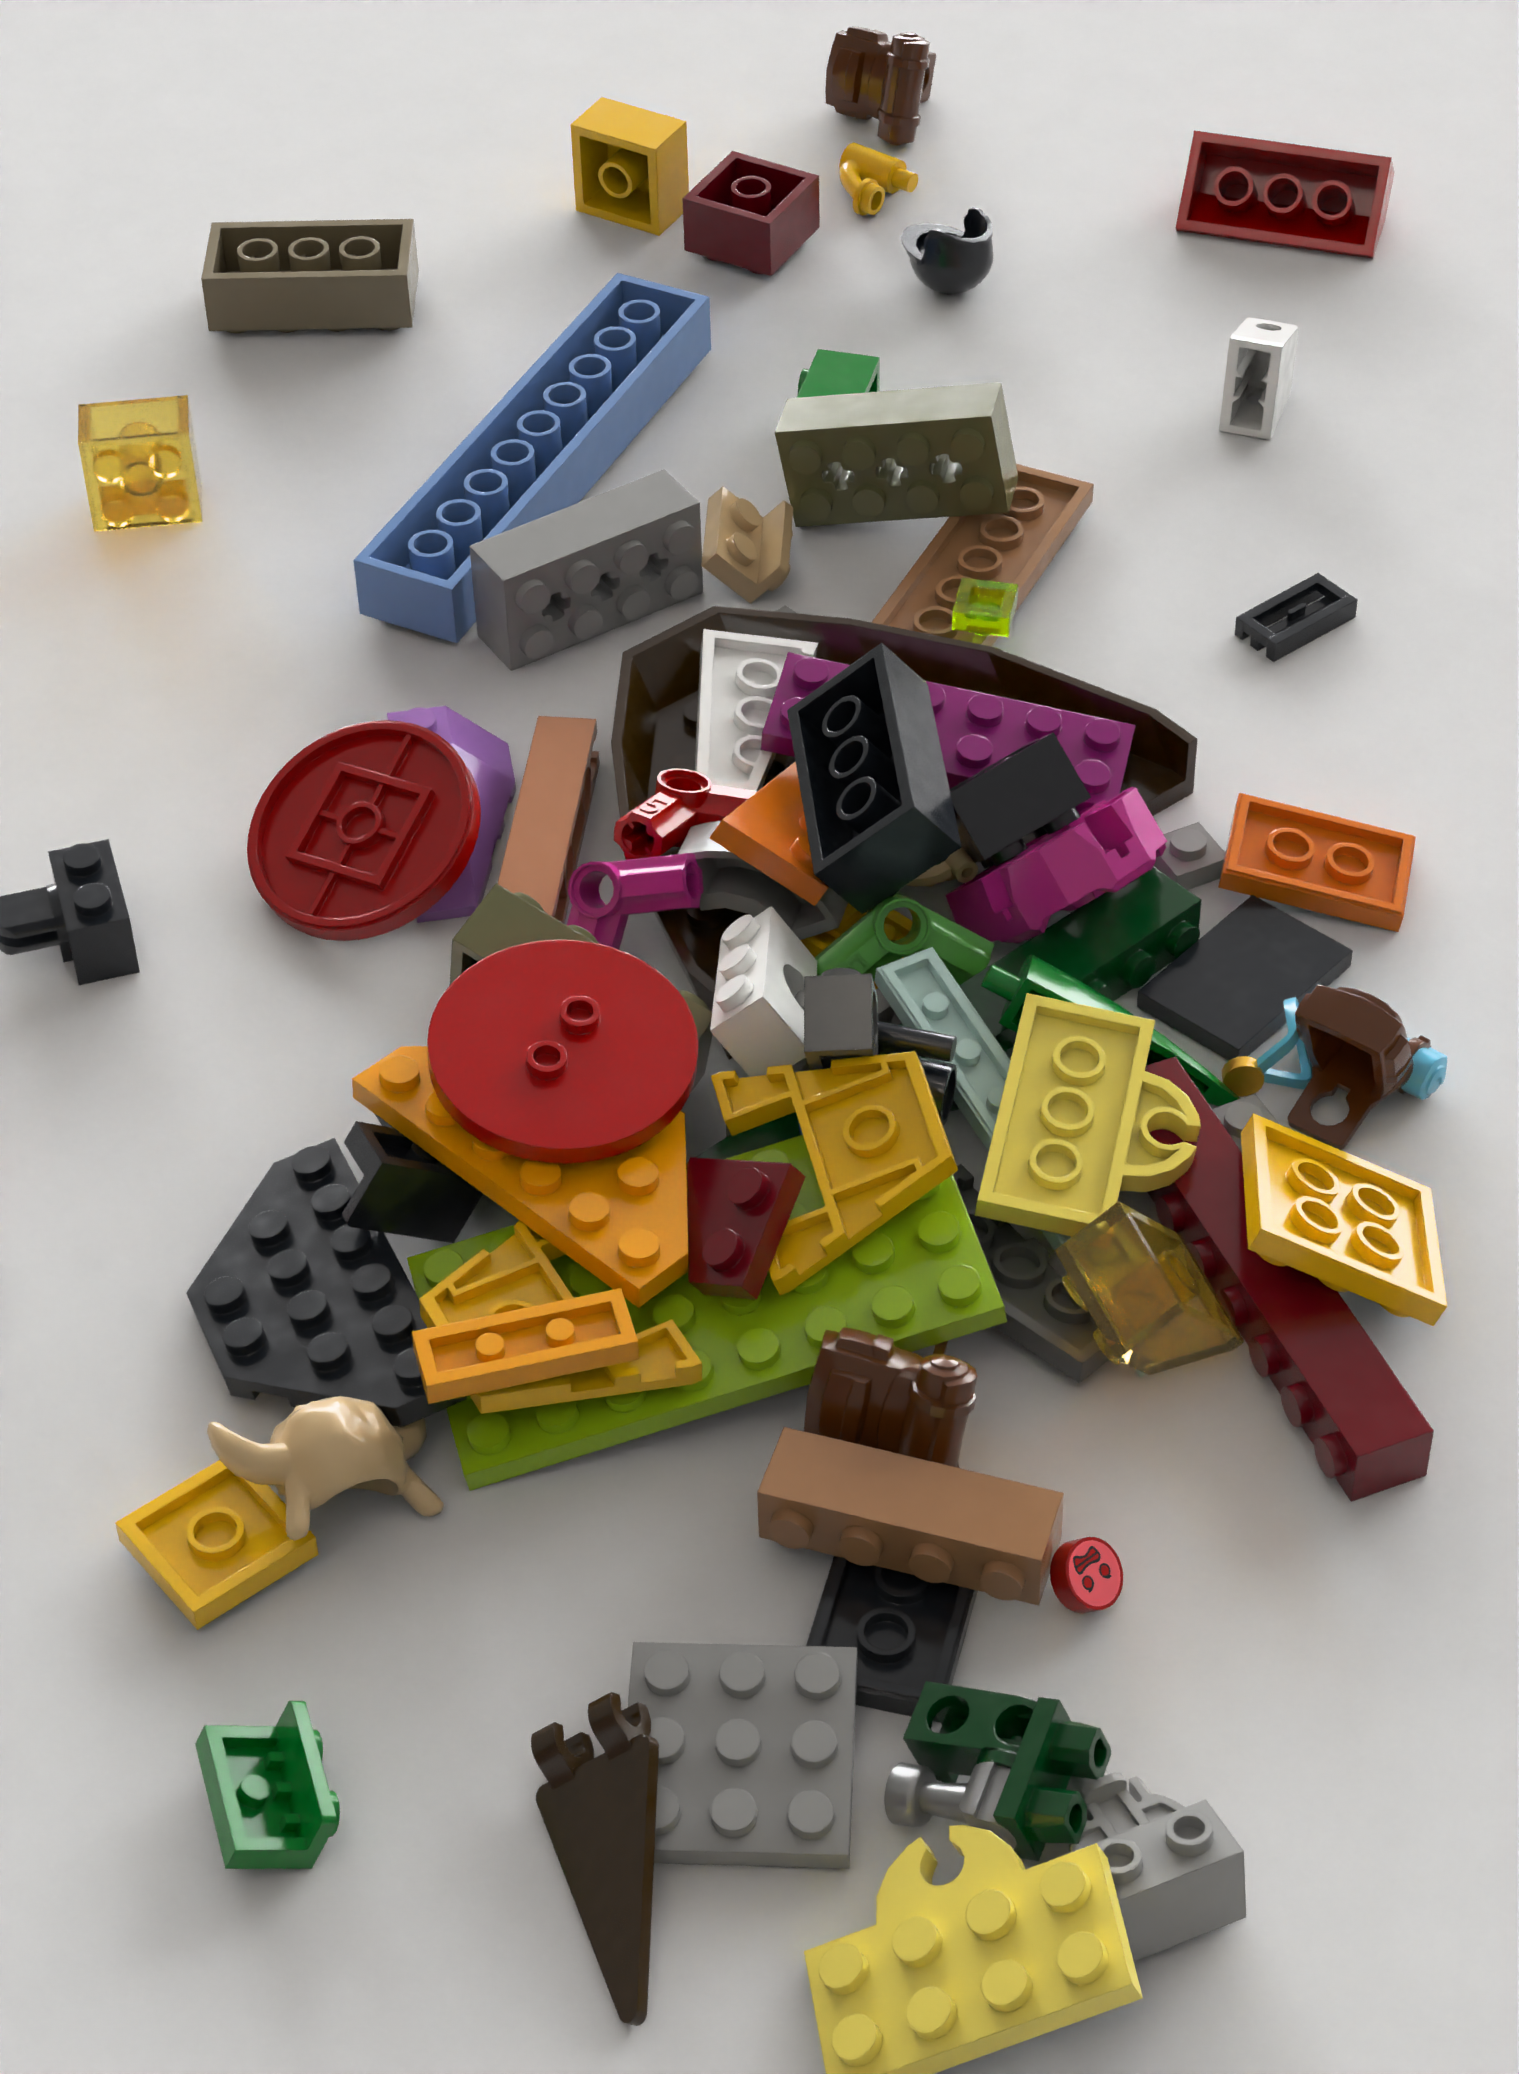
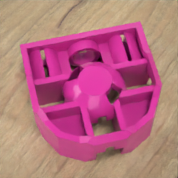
(1061, 871)

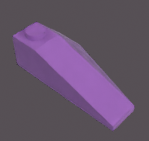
(493, 772)

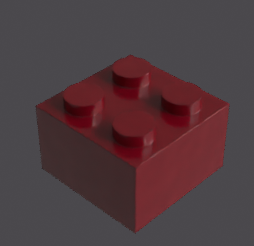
(751, 213)

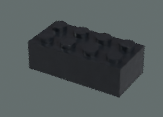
(872, 779)

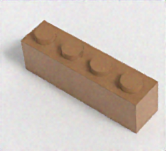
(910, 1515)

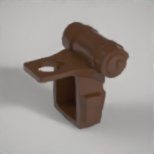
(880, 79)
(890, 1396)

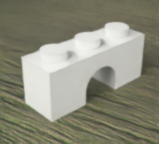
(755, 992)

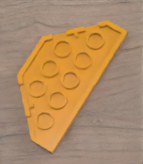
(609, 1215)

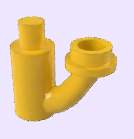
(870, 174)

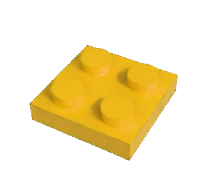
(214, 1542)

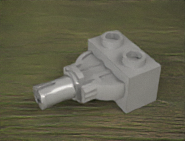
(1169, 1862)

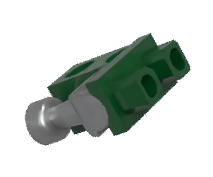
(1016, 1764)

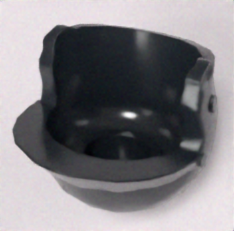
(948, 257)

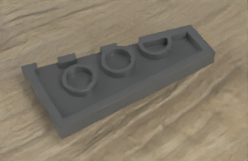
(1034, 1297)

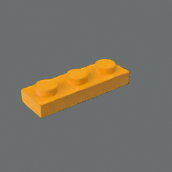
(525, 1345)

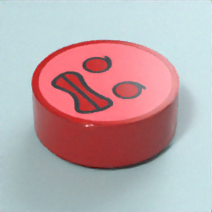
(1086, 1575)

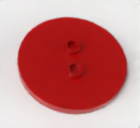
(364, 830)
(562, 1051)

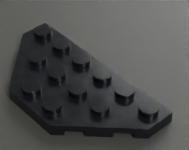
(307, 1301)

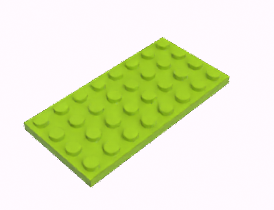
(907, 1280)

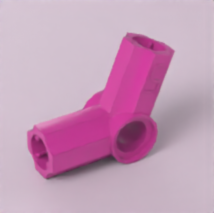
(639, 888)

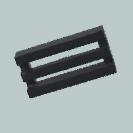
(1302, 622)

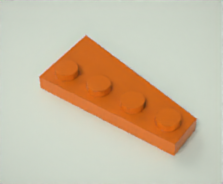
(773, 836)

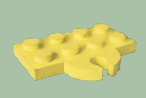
(1081, 1119)
(971, 1959)

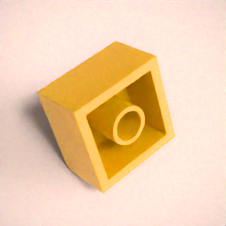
(630, 165)

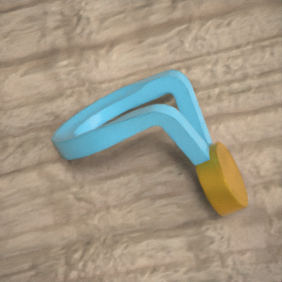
(1247, 1075)

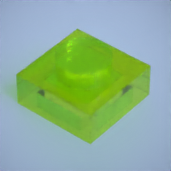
(985, 607)

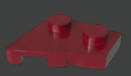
(736, 1222)

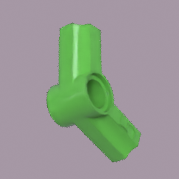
(867, 946)

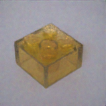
(140, 463)

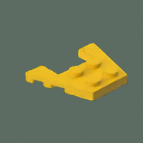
(868, 1139)
(521, 1277)

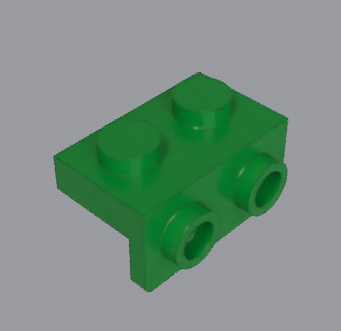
(268, 1791)

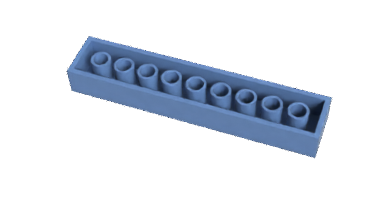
(534, 450)

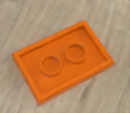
(1318, 862)

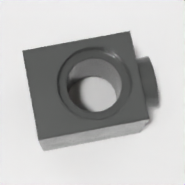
(839, 1017)

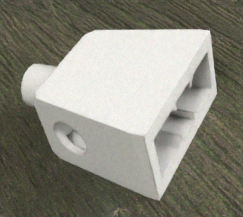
(1258, 364)

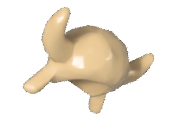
(327, 1450)

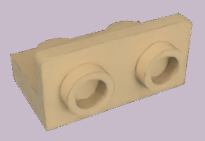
(744, 547)

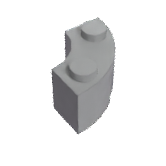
(743, 888)

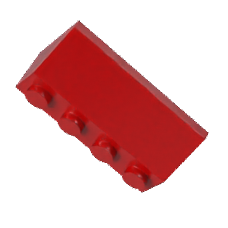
(1285, 194)

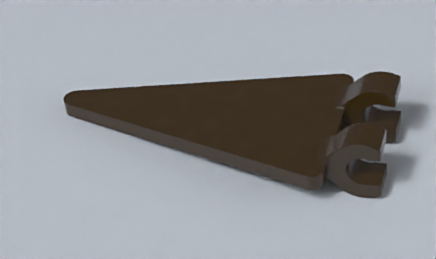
(604, 1837)

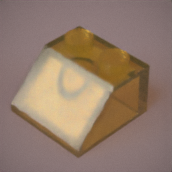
(1145, 1293)

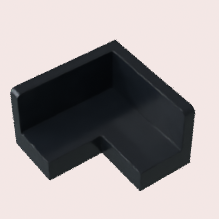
(405, 1187)

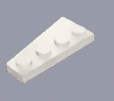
(733, 703)

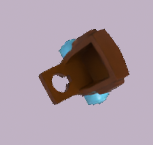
(1363, 1050)

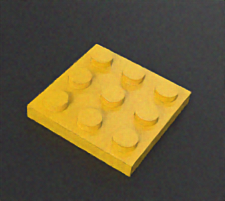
(1341, 1220)

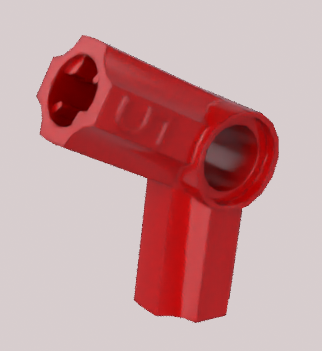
(679, 801)

